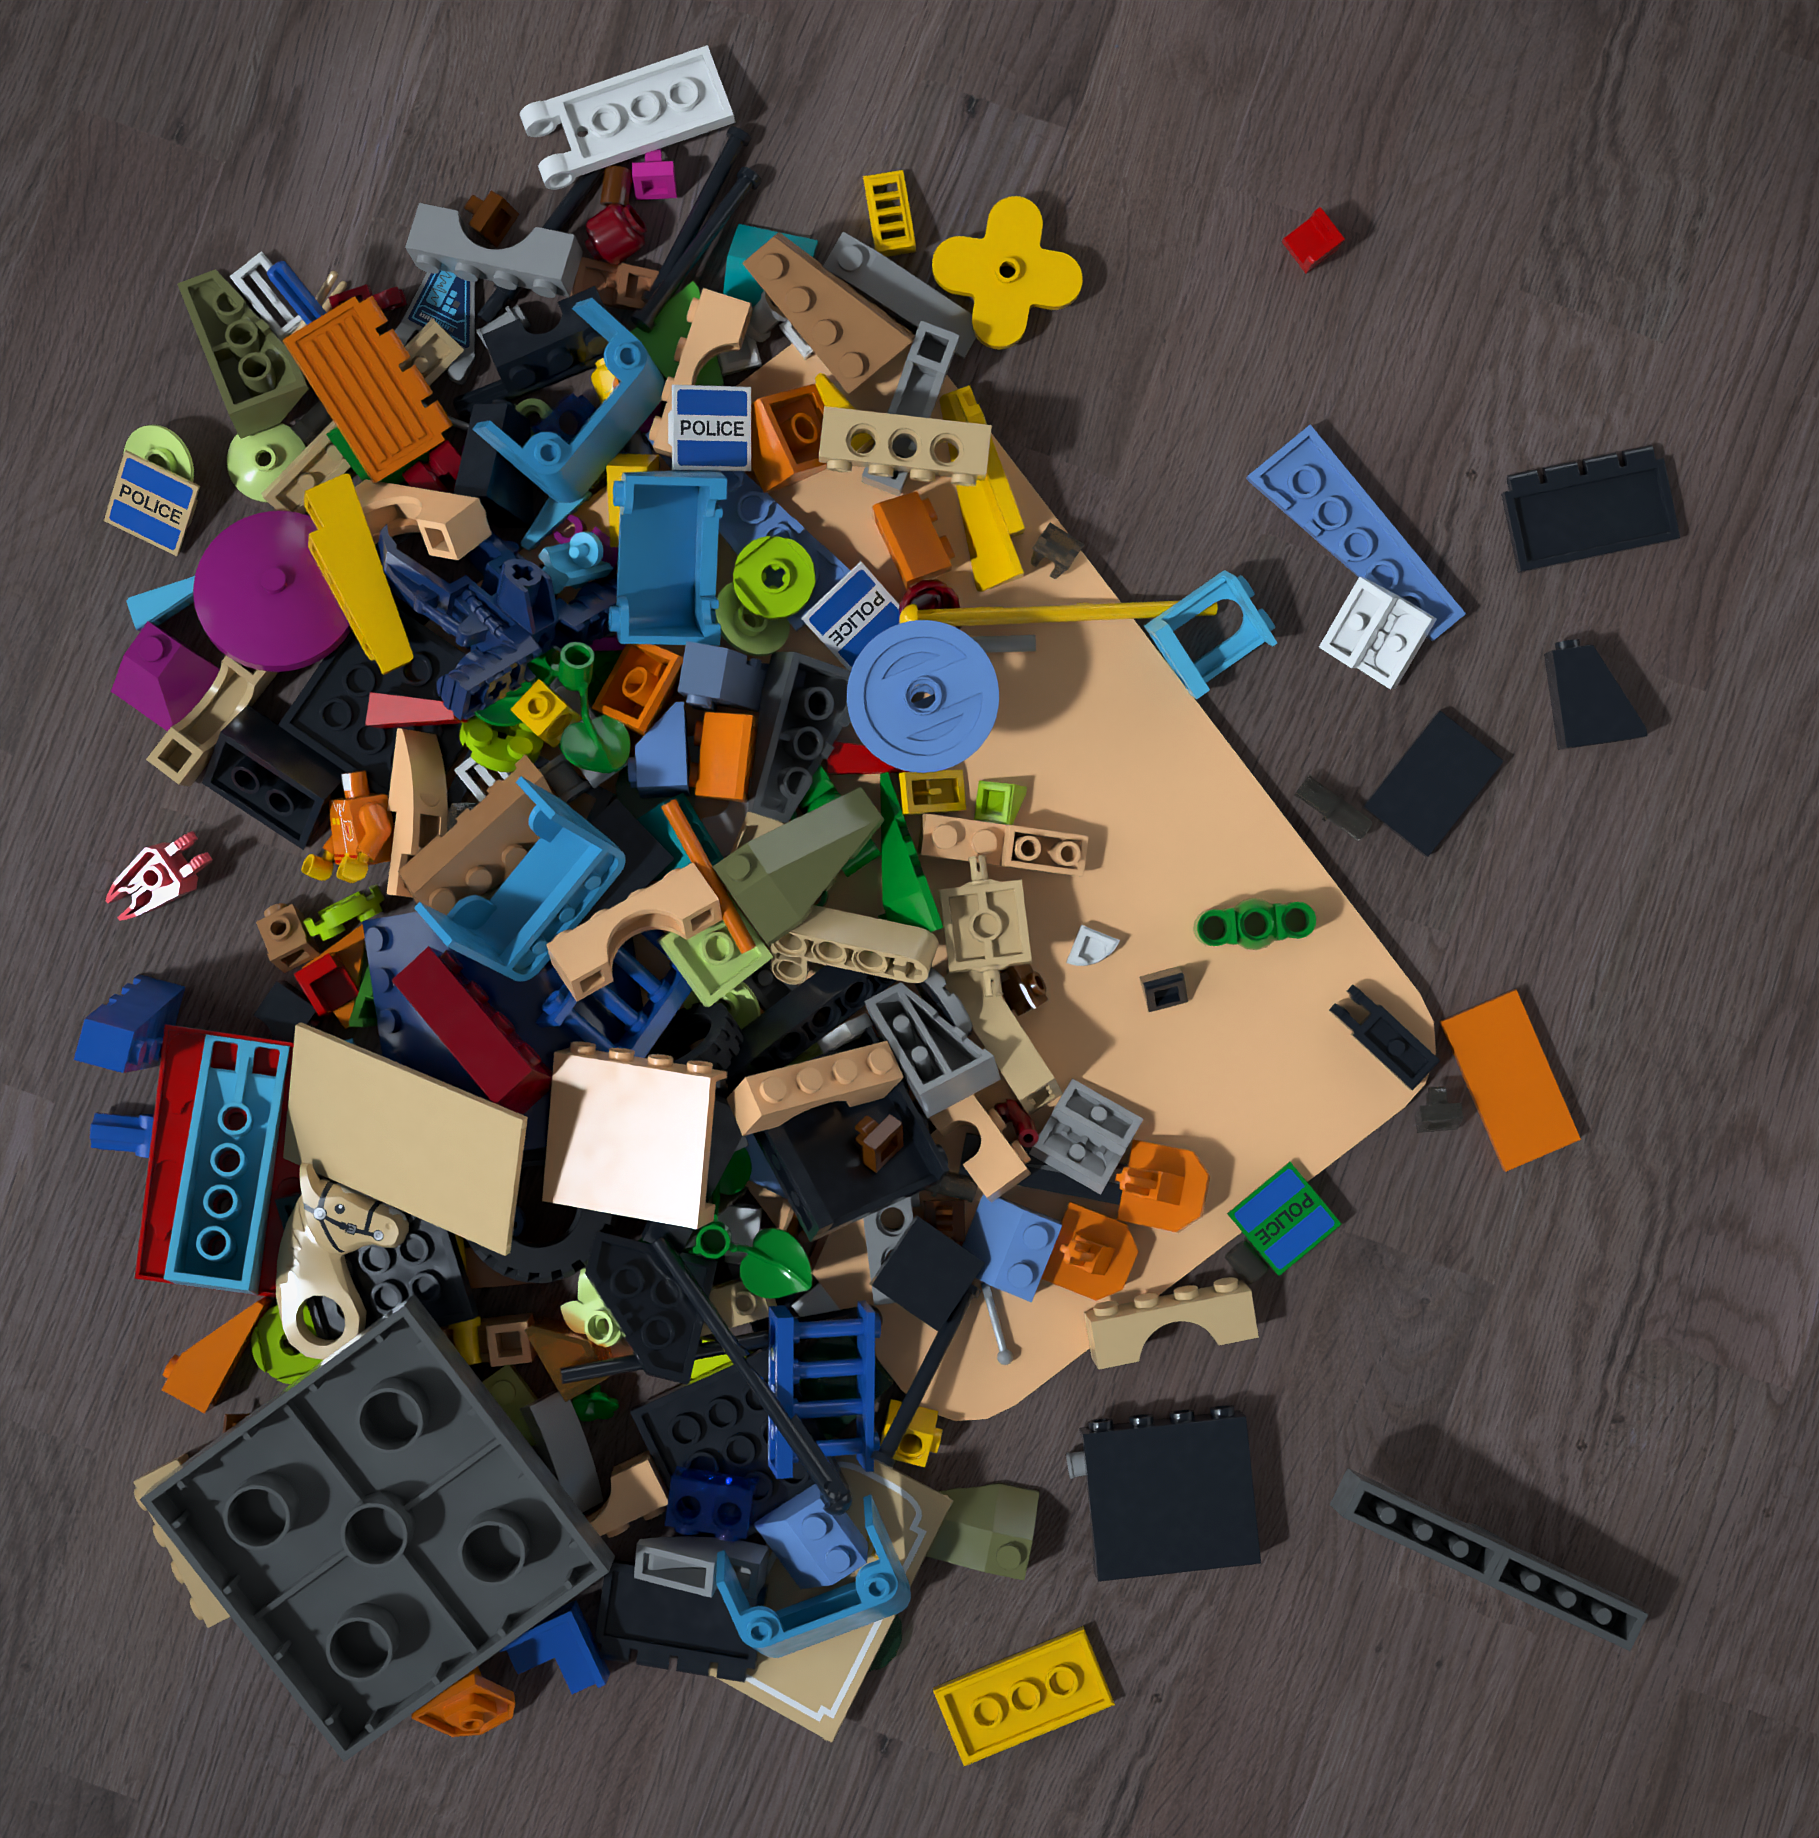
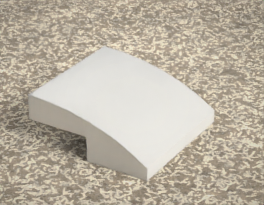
(1377, 632)

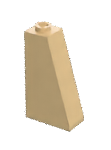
(1005, 1040)

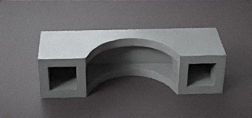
(541, 262)
(917, 392)

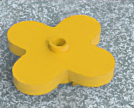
(1002, 304)

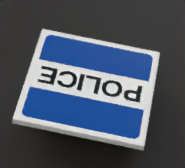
(710, 428)
(852, 614)

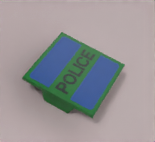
(1284, 1218)

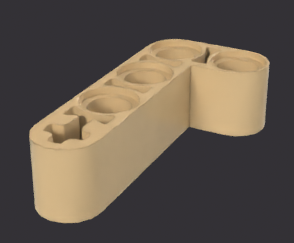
(855, 945)

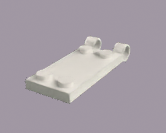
(630, 115)

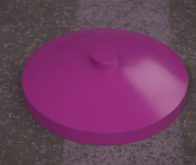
(266, 594)

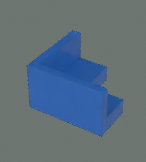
(569, 1641)

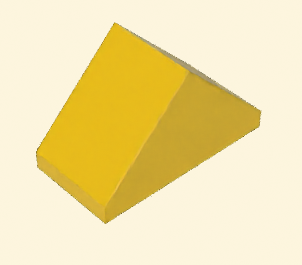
(932, 792)

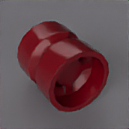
(443, 461)

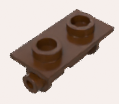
(1024, 989)

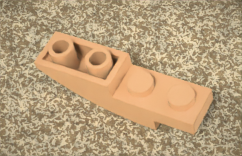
(419, 799)
(1003, 845)

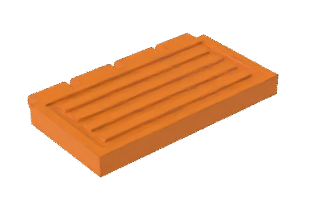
(365, 389)

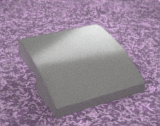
(1086, 1136)

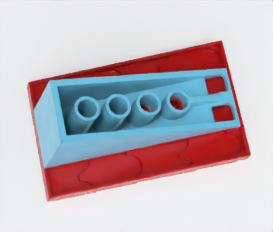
(214, 1141)

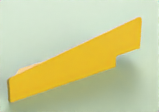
(987, 508)

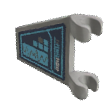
(452, 306)

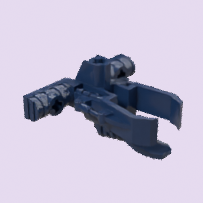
(502, 621)

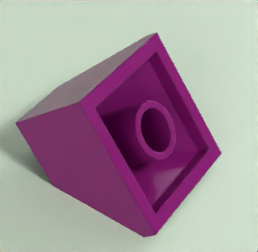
(163, 676)

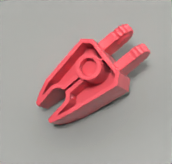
(158, 876)

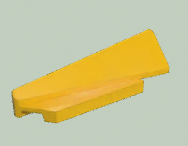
(354, 571)

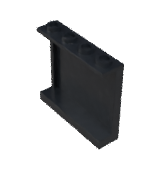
(824, 1164)
(1170, 1493)

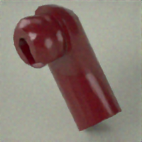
(1023, 1124)

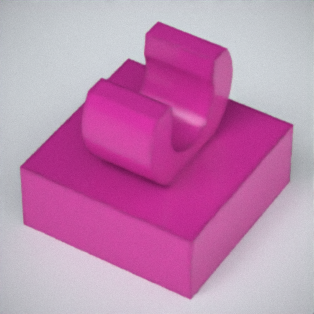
(654, 177)

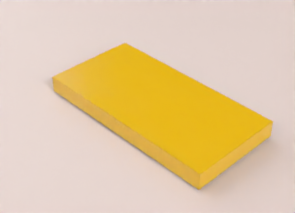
(1023, 1696)

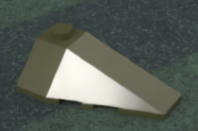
(791, 866)
(988, 1529)

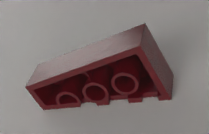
(474, 1031)

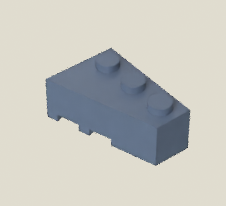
(720, 678)

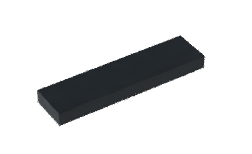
(724, 1142)

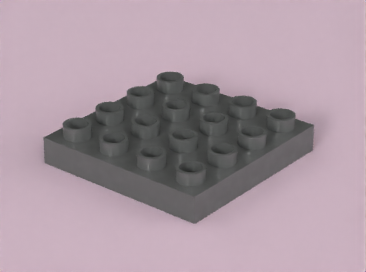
(379, 1528)

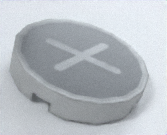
(947, 1004)

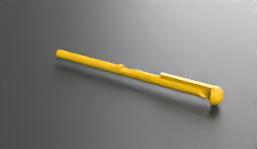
(1043, 614)

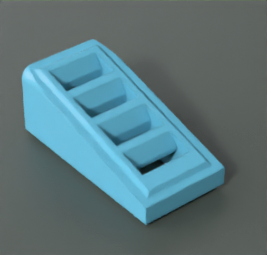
(549, 518)
(160, 603)

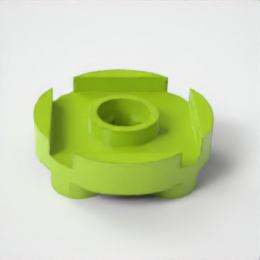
(750, 574)
(496, 752)
(352, 906)
(272, 1354)

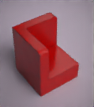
(1313, 240)
(327, 984)

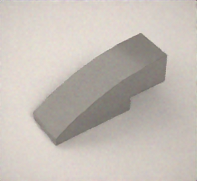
(563, 1448)
(691, 1563)

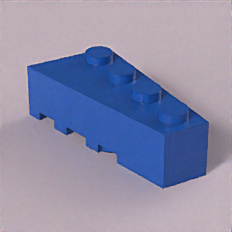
(130, 1028)

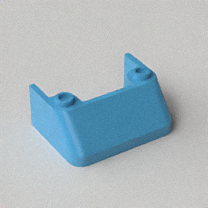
(571, 469)
(541, 896)
(876, 1594)

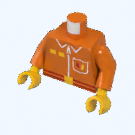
(359, 835)

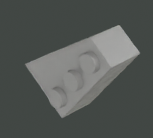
(931, 1053)

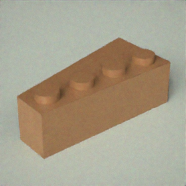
(830, 316)
(479, 848)

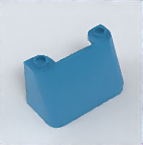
(668, 557)

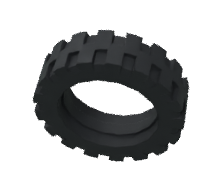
(689, 1025)

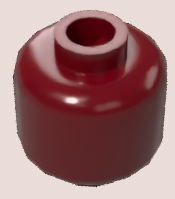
(615, 233)

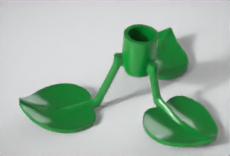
(592, 744)
(775, 1261)

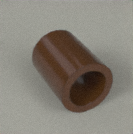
(616, 186)

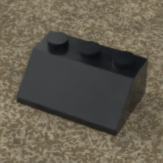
(273, 776)

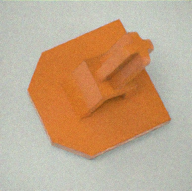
(1162, 1187)
(1091, 1253)
(468, 1707)

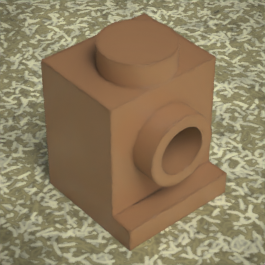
(294, 945)

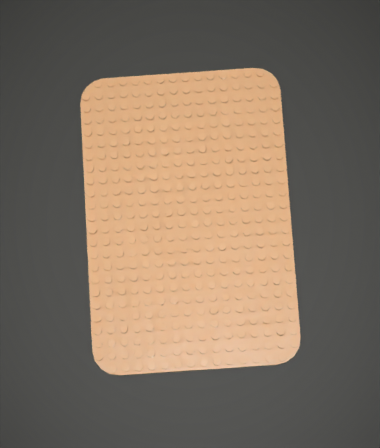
(1174, 829)

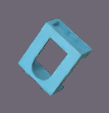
(1252, 633)

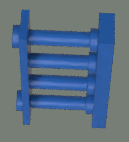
(641, 1027)
(786, 1371)

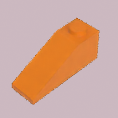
(207, 1366)

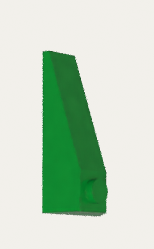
(904, 885)

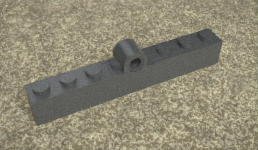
(1488, 1559)

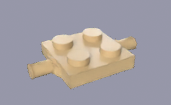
(985, 926)

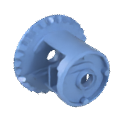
(936, 729)

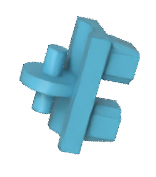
(575, 561)

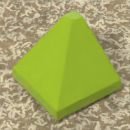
(998, 802)

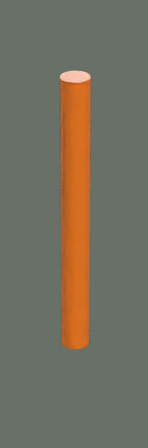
(699, 858)

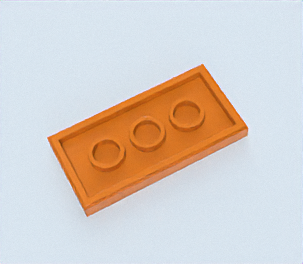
(1510, 1080)

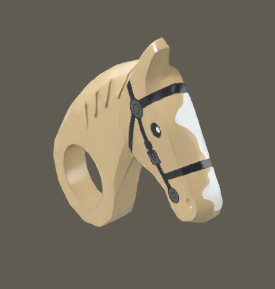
(311, 1258)

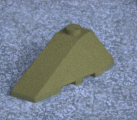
(246, 358)

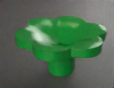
(594, 1404)

